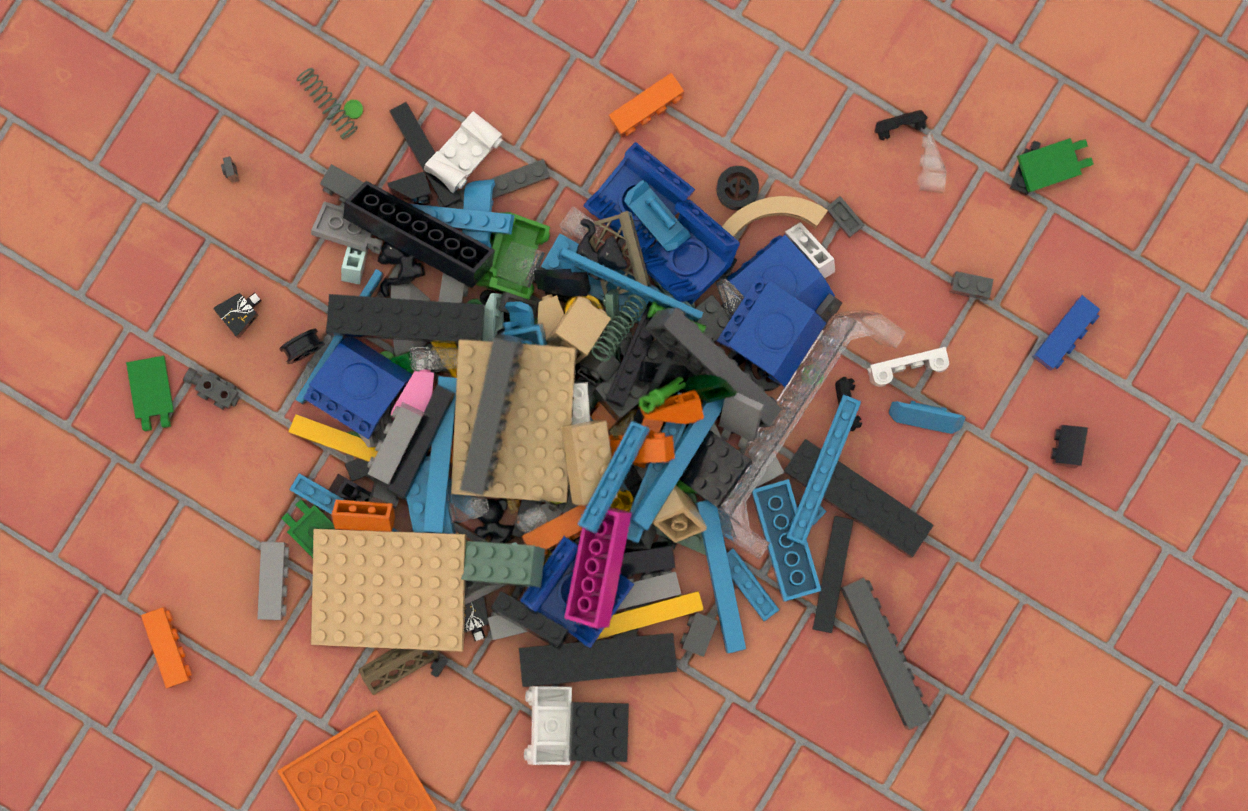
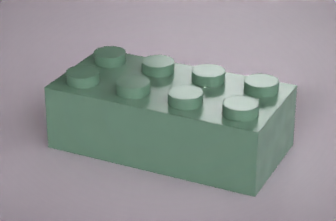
(503, 564)

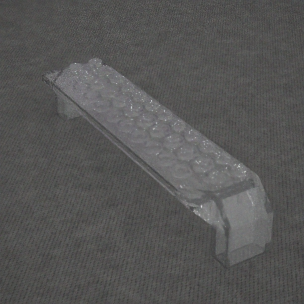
(794, 401)

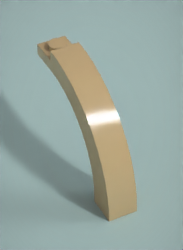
(775, 206)

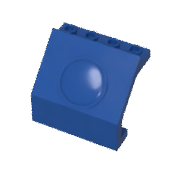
(633, 168)
(697, 261)
(786, 268)
(772, 330)
(357, 385)
(555, 588)

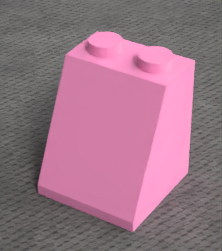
(417, 391)

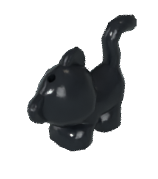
(608, 254)
(408, 270)
(498, 532)

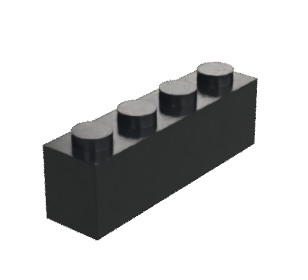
(646, 561)
(530, 620)

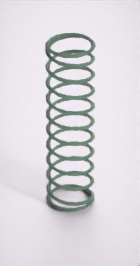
(322, 104)
(620, 325)

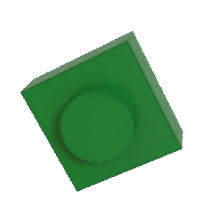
(403, 361)

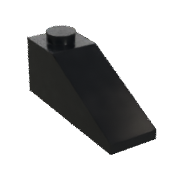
(349, 490)

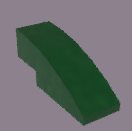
(710, 387)

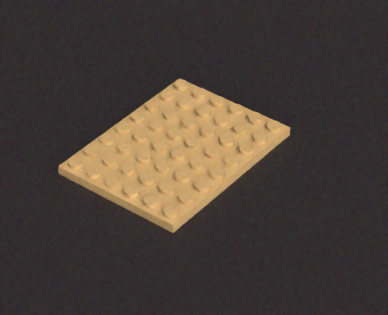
(533, 447)
(388, 589)

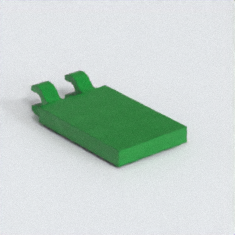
(1052, 164)
(150, 391)
(303, 529)

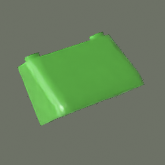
(523, 232)

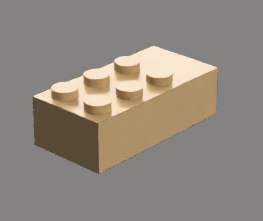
(586, 457)

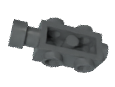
(215, 390)

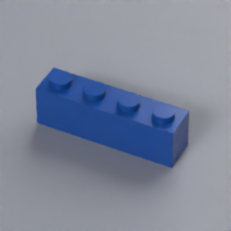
(1066, 333)

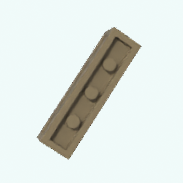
(393, 660)

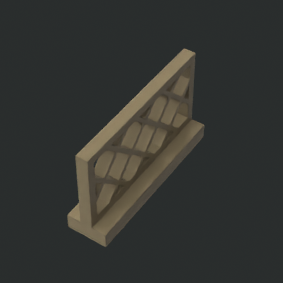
(632, 245)

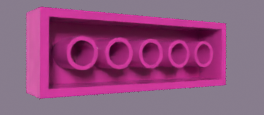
(598, 570)

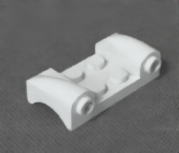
(464, 152)
(881, 373)
(549, 725)

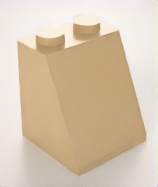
(549, 313)
(579, 327)
(679, 516)

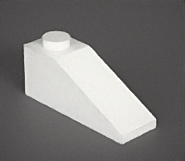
(811, 249)

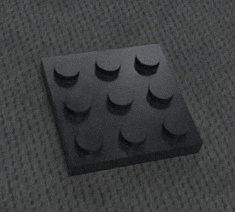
(715, 469)
(598, 732)

